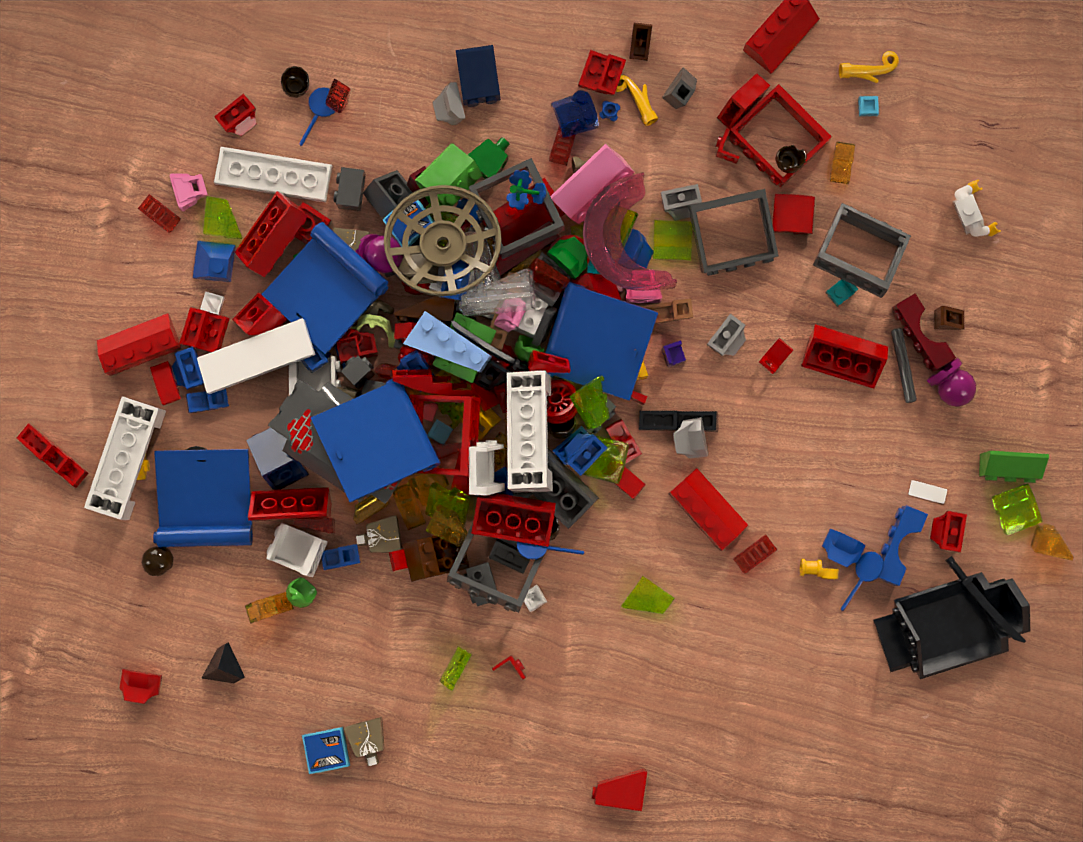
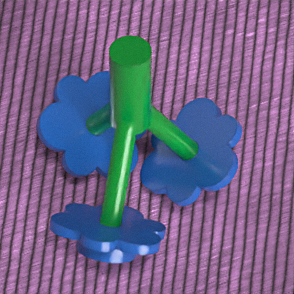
(519, 190)

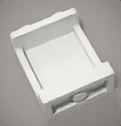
(317, 379)
(482, 468)
(296, 549)

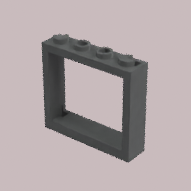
(534, 238)
(747, 261)
(851, 273)
(477, 589)

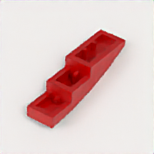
(424, 381)
(52, 455)

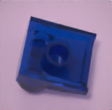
(576, 113)

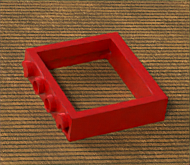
(798, 113)
(469, 432)

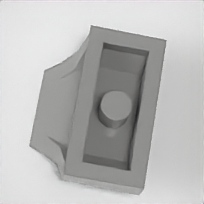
(449, 105)
(677, 201)
(728, 337)
(691, 439)

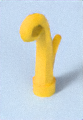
(867, 72)
(640, 98)

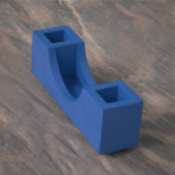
(908, 521)

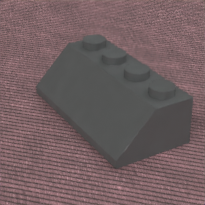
(386, 193)
(568, 492)

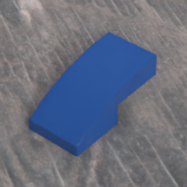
(204, 402)
(340, 557)

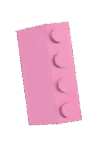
(586, 183)

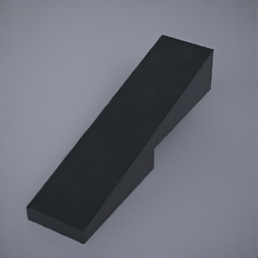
(673, 419)

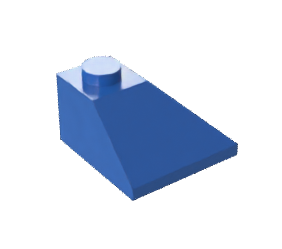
(214, 261)

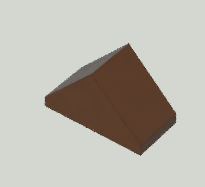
(640, 41)
(948, 318)

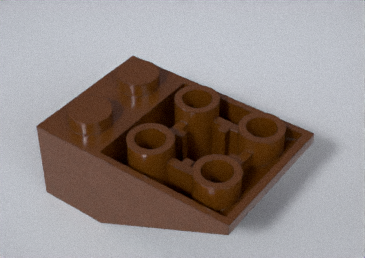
(439, 307)
(431, 557)

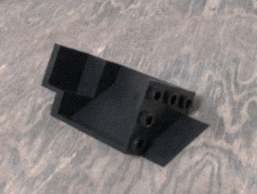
(949, 626)

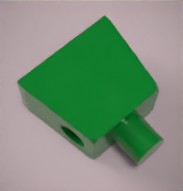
(490, 157)

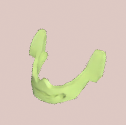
(374, 320)

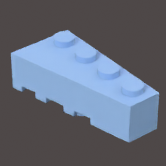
(442, 341)

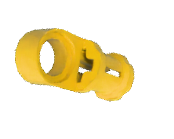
(815, 568)

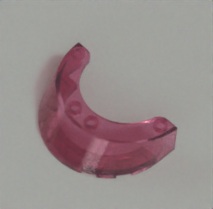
(604, 242)

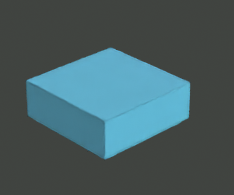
(868, 106)
(440, 432)

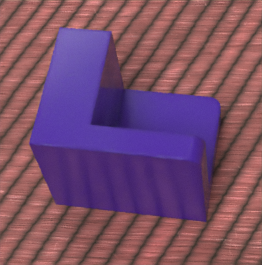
(673, 353)

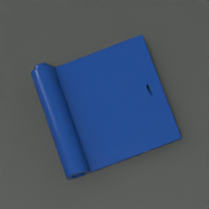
(326, 287)
(601, 339)
(376, 440)
(203, 499)

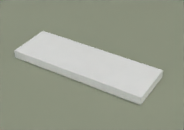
(273, 174)
(255, 356)

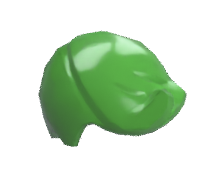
(524, 347)
(300, 593)

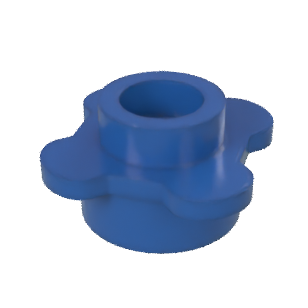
(614, 107)

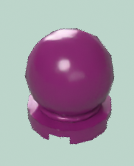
(373, 252)
(954, 385)

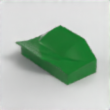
(570, 256)

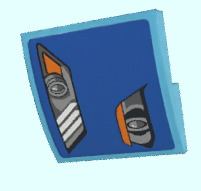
(399, 227)
(326, 750)

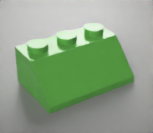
(452, 169)
(478, 329)
(1012, 466)

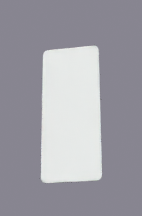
(927, 492)

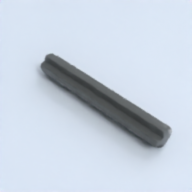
(904, 366)

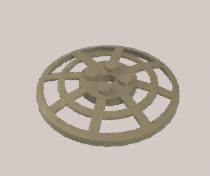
(438, 231)

